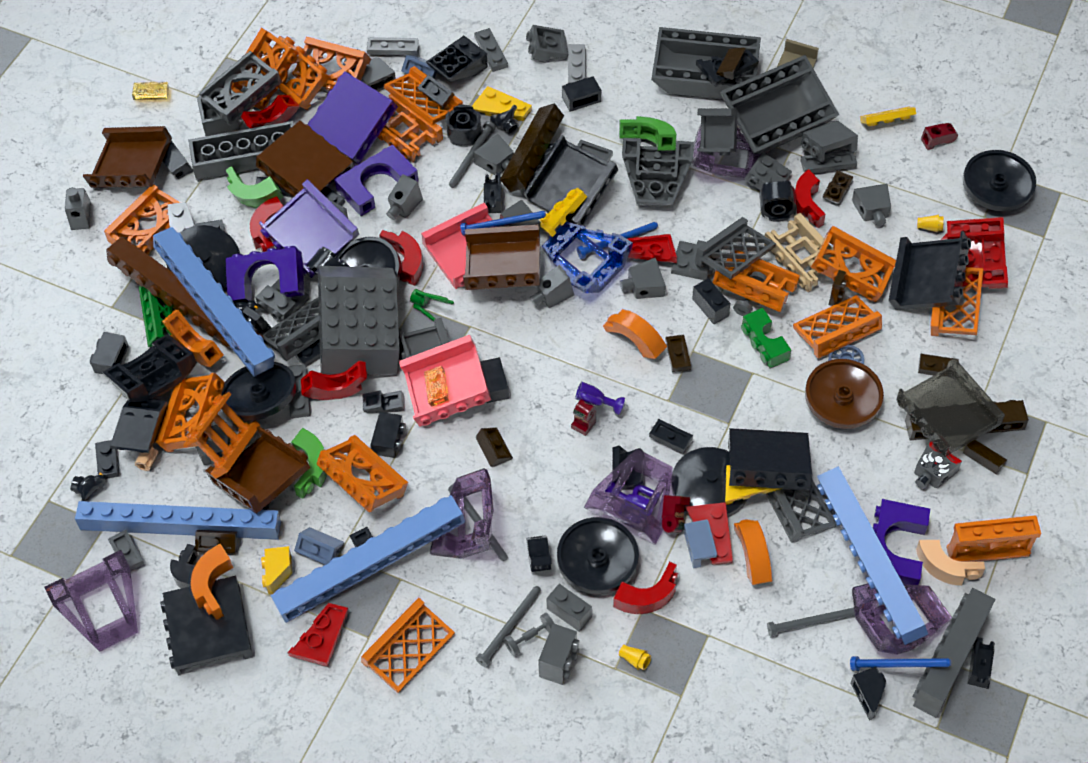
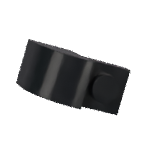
(538, 553)
(183, 569)

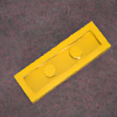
(888, 116)

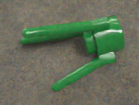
(422, 298)

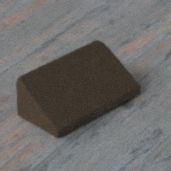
(731, 62)
(493, 446)
(984, 456)

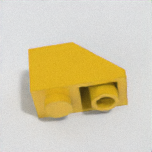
(277, 567)

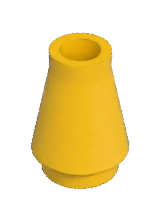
(931, 223)
(636, 657)

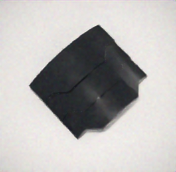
(154, 371)

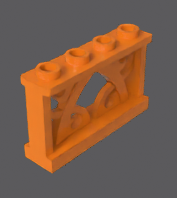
(261, 46)
(352, 55)
(298, 94)
(139, 208)
(857, 282)
(181, 400)
(362, 458)
(993, 539)

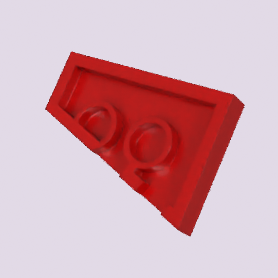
(652, 247)
(718, 521)
(321, 638)

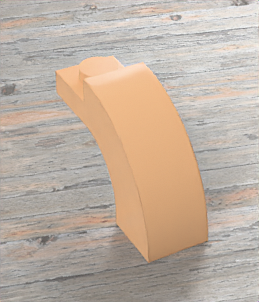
(944, 567)

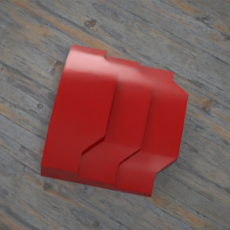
(986, 249)

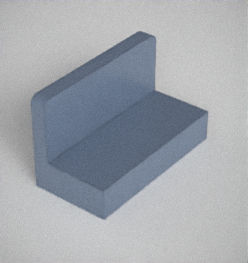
(411, 61)
(699, 542)
(317, 545)

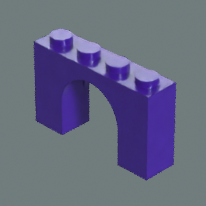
(386, 162)
(242, 267)
(901, 517)

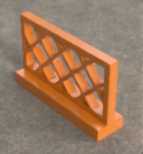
(414, 79)
(938, 312)
(843, 334)
(391, 636)

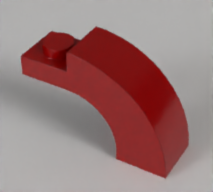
(278, 112)
(805, 188)

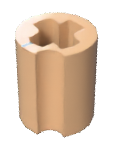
(145, 460)

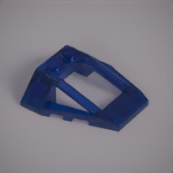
(613, 260)

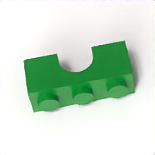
(771, 351)

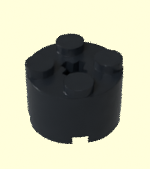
(463, 125)
(778, 200)
(324, 257)

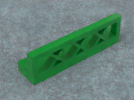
(151, 314)

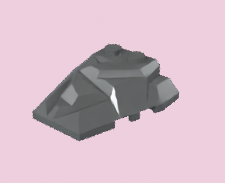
(654, 172)

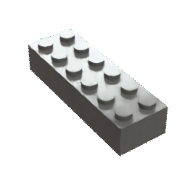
(237, 149)
(954, 645)

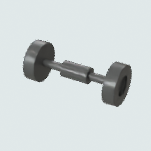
(743, 307)
(511, 645)

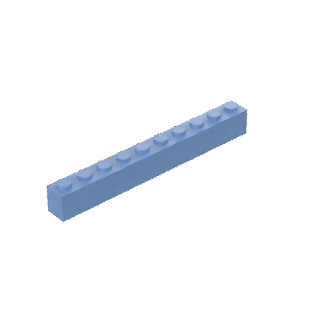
(214, 301)
(176, 519)
(872, 556)
(368, 558)

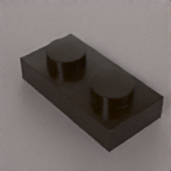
(838, 288)
(678, 353)
(932, 364)
(208, 539)

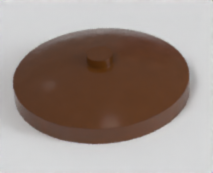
(844, 393)

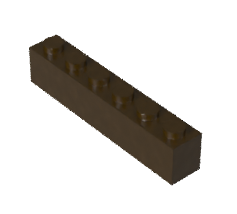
(532, 148)
(1014, 420)

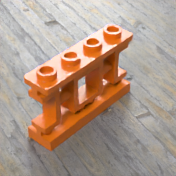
(430, 133)
(767, 293)

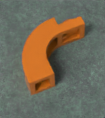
(638, 331)
(204, 350)
(755, 551)
(206, 571)

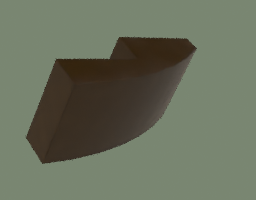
(838, 187)

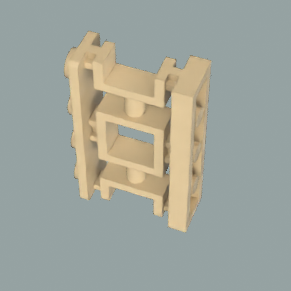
(810, 240)

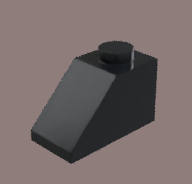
(869, 689)

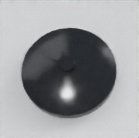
(999, 180)
(212, 247)
(371, 253)
(261, 394)
(703, 478)
(597, 555)

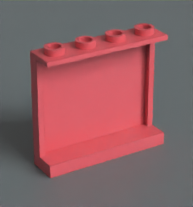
(448, 244)
(463, 378)

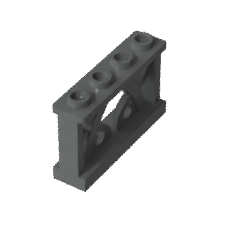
(245, 101)

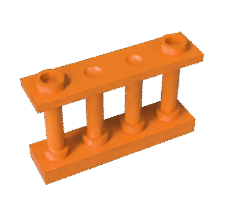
(238, 441)

